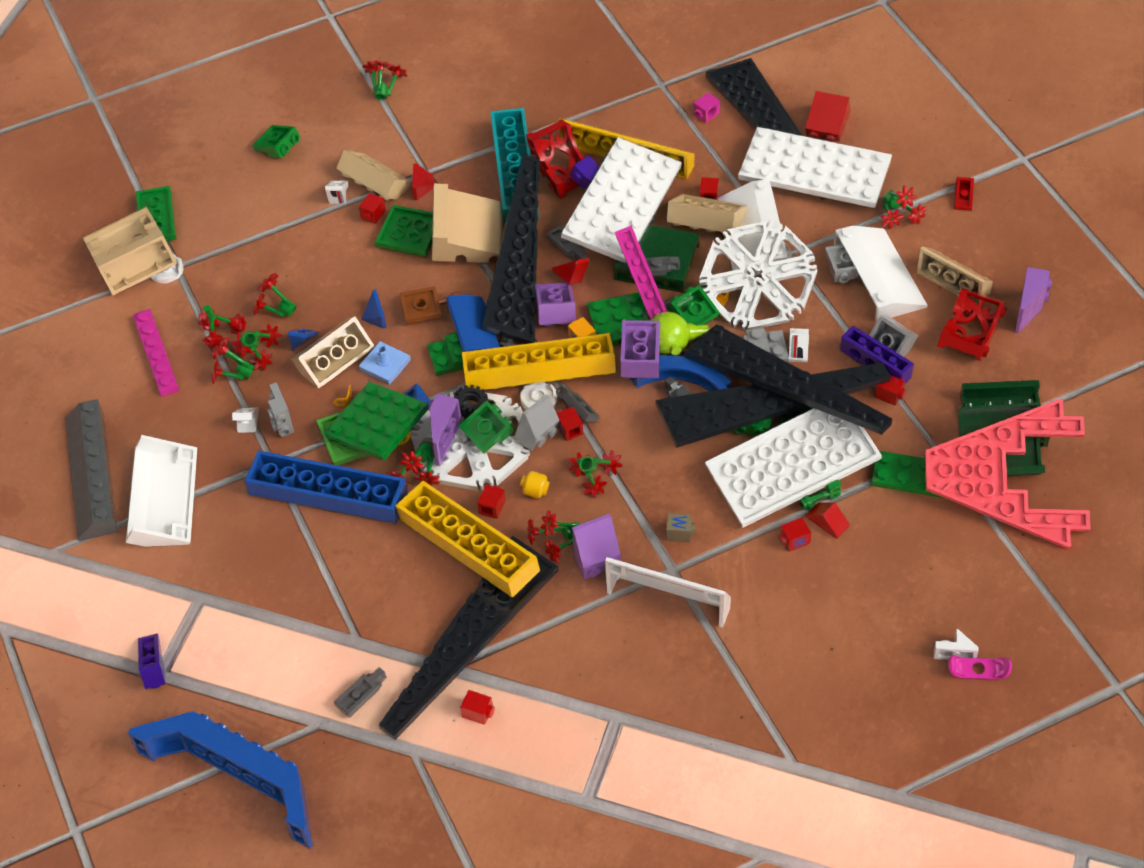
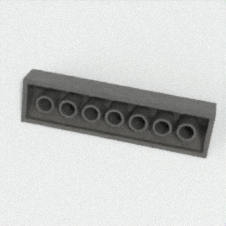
(90, 471)

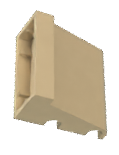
(465, 226)
(130, 250)

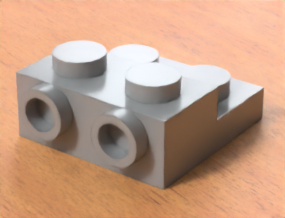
(840, 264)
(769, 341)
(279, 412)

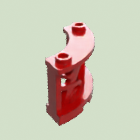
(537, 147)
(972, 344)

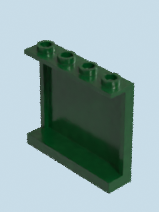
(664, 242)
(1002, 391)
(974, 418)

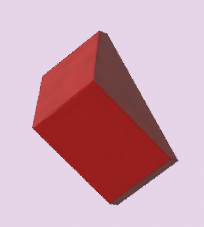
(422, 181)
(573, 271)
(828, 518)

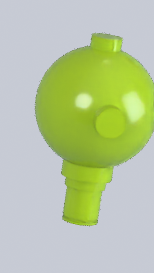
(676, 332)

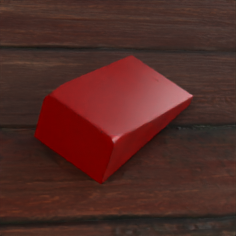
(964, 193)

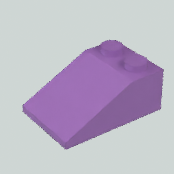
(1033, 295)
(555, 304)
(640, 349)
(445, 423)
(593, 543)

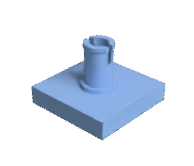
(384, 363)

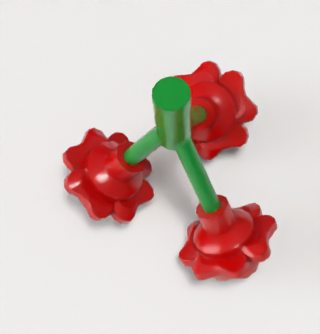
(210, 320)

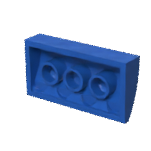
(467, 316)

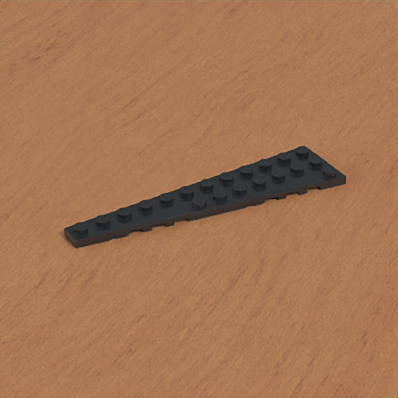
(752, 96)
(512, 290)
(750, 363)
(723, 410)
(466, 636)

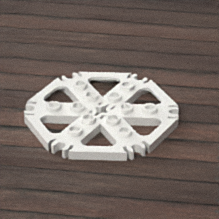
(761, 263)
(462, 448)

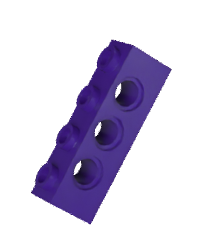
(870, 351)

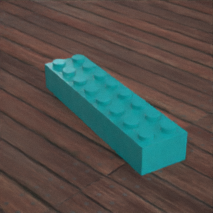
(510, 144)

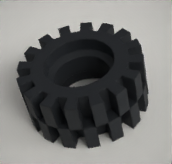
(470, 394)

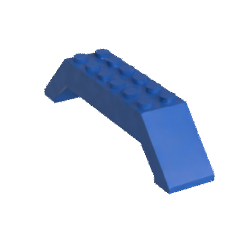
(232, 755)

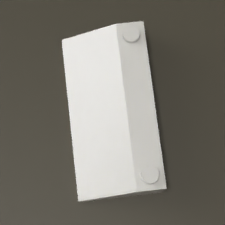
(760, 208)
(881, 270)
(161, 493)
(618, 569)

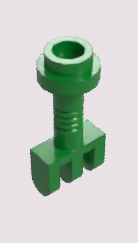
(832, 491)

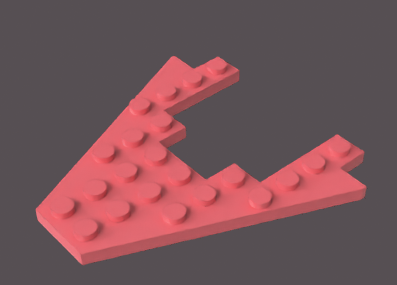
(975, 472)

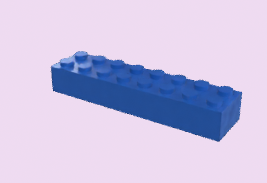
(326, 486)

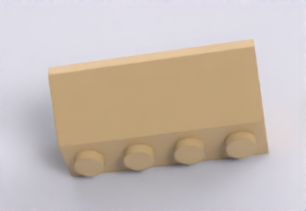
(373, 175)
(705, 213)
(951, 274)
(333, 352)

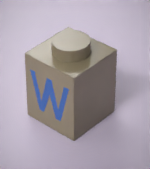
(680, 527)

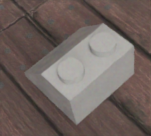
(893, 335)
(537, 424)

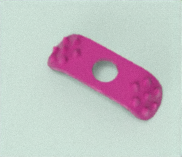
(994, 668)

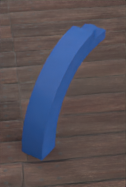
(687, 370)

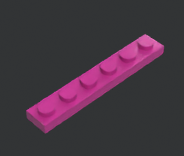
(640, 271)
(156, 352)

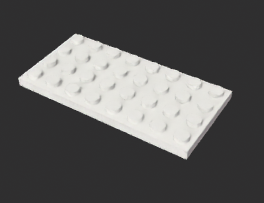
(816, 167)
(621, 195)
(790, 463)

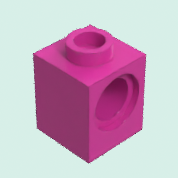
(706, 107)

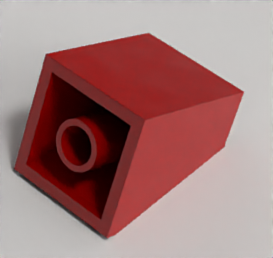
(828, 116)

